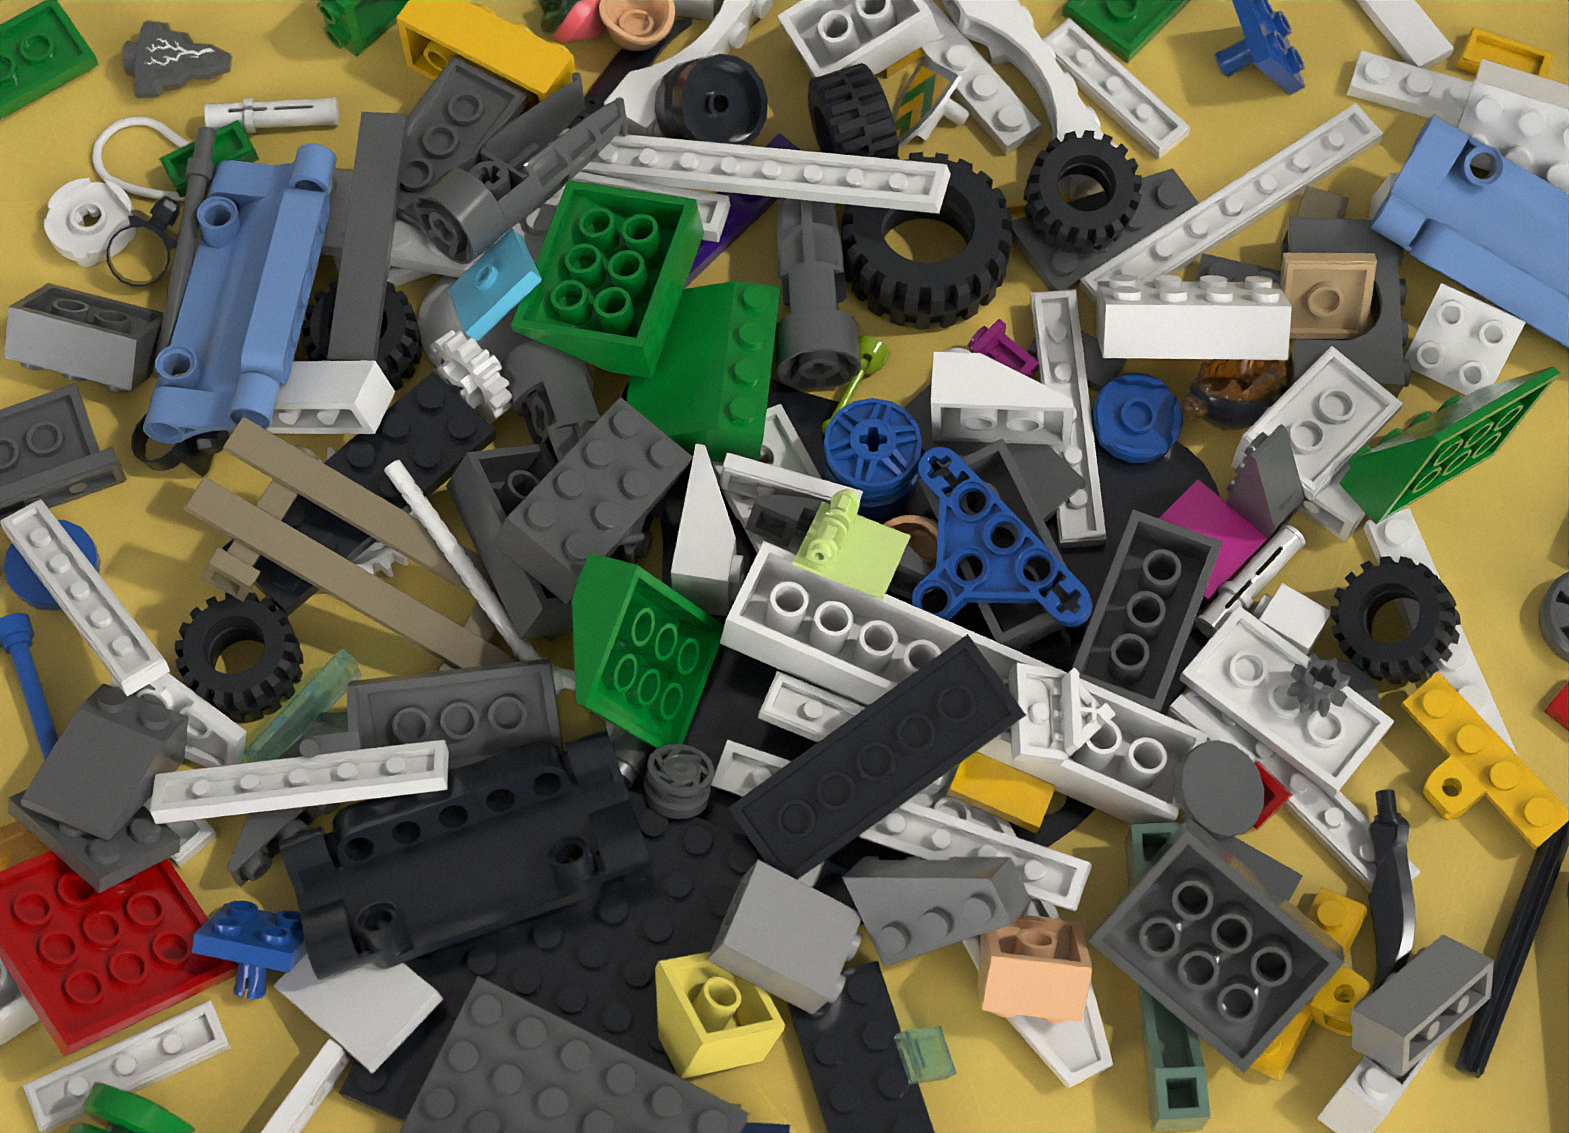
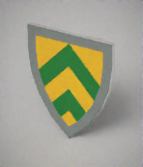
(926, 101)

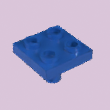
(1264, 45)
(253, 940)

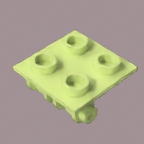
(851, 547)

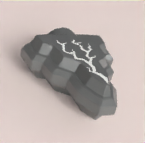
(170, 60)

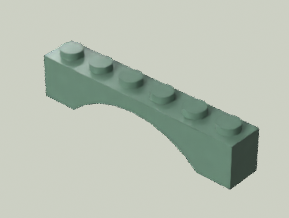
(1170, 1047)

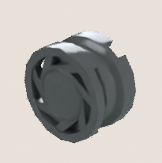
(679, 782)

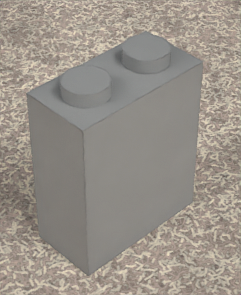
(787, 938)

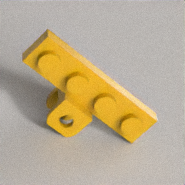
(1480, 765)
(1336, 999)

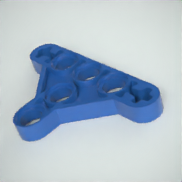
(1003, 569)

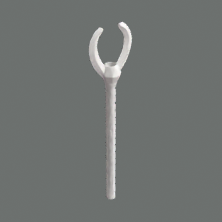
(473, 579)

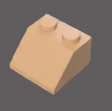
(1035, 969)

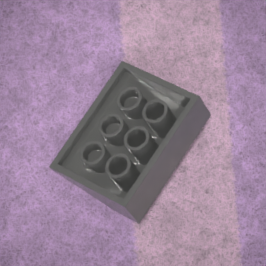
(1217, 945)

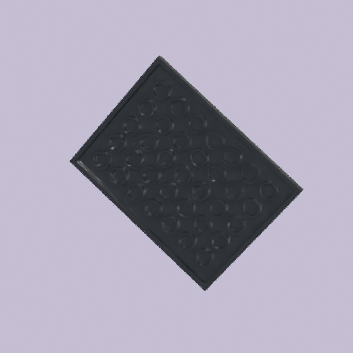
(582, 959)

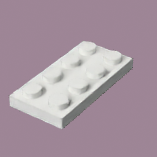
(1248, 677)

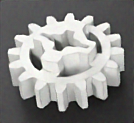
(471, 374)

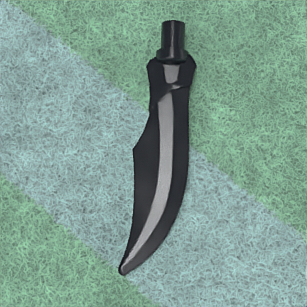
(621, 65)
(1392, 892)

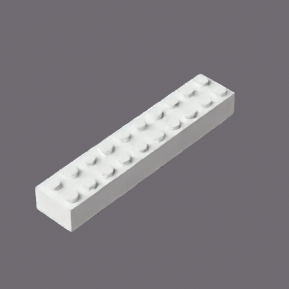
(873, 644)

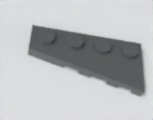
(1161, 201)

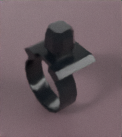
(163, 214)
(193, 451)

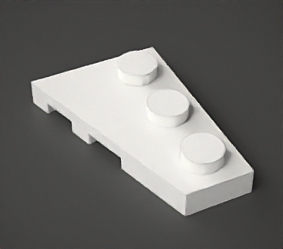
(211, 735)

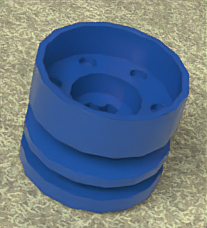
(884, 476)

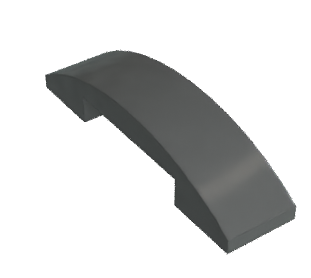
(785, 515)

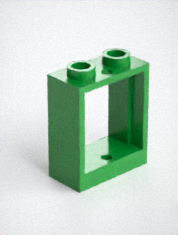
(358, 22)

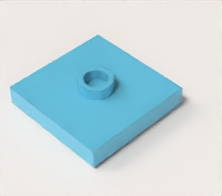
(494, 285)

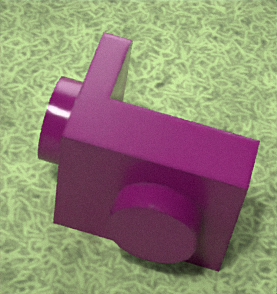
(999, 347)

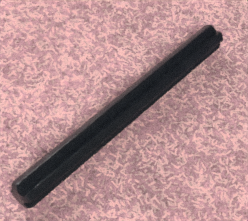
(1513, 953)

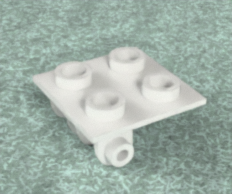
(1463, 341)

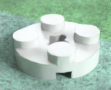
(65, 220)

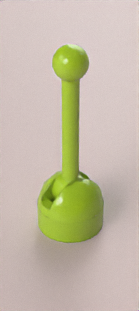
(873, 358)

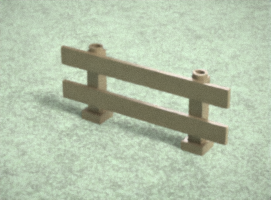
(260, 532)

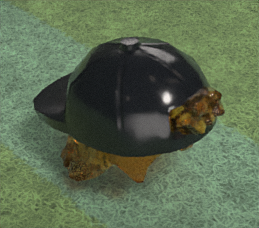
(1234, 391)

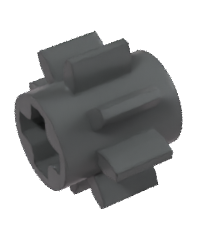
(1323, 672)

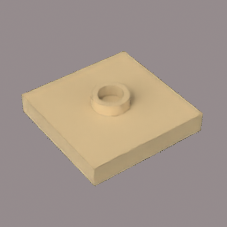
(1328, 294)

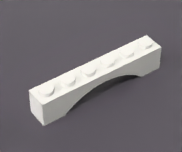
(1012, 31)
(726, 32)

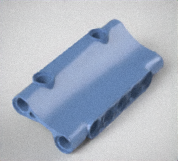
(1488, 234)
(243, 296)

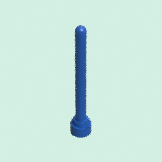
(16, 640)

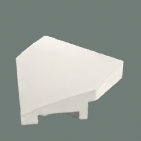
(1057, 711)

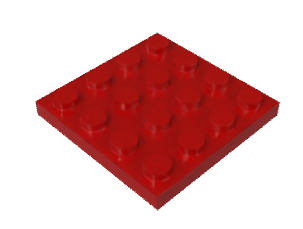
(105, 956)

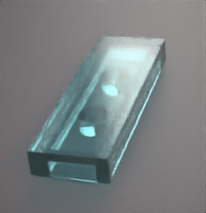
(301, 712)

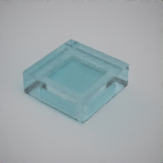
(925, 1055)

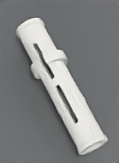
(273, 113)
(1283, 547)

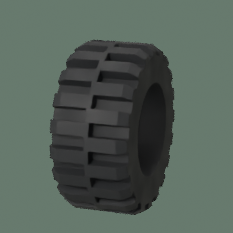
(931, 290)

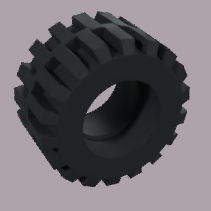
(852, 114)
(1089, 158)
(398, 346)
(1373, 590)
(229, 623)

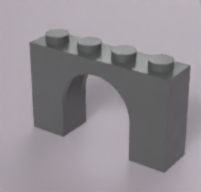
(1380, 349)

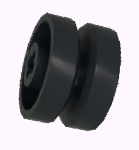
(712, 101)

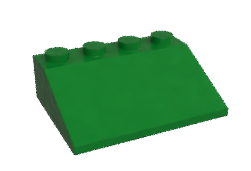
(611, 275)
(714, 370)
(1440, 445)
(639, 650)

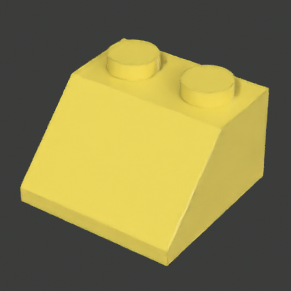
(712, 1017)

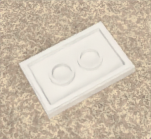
(1328, 418)
(363, 1008)

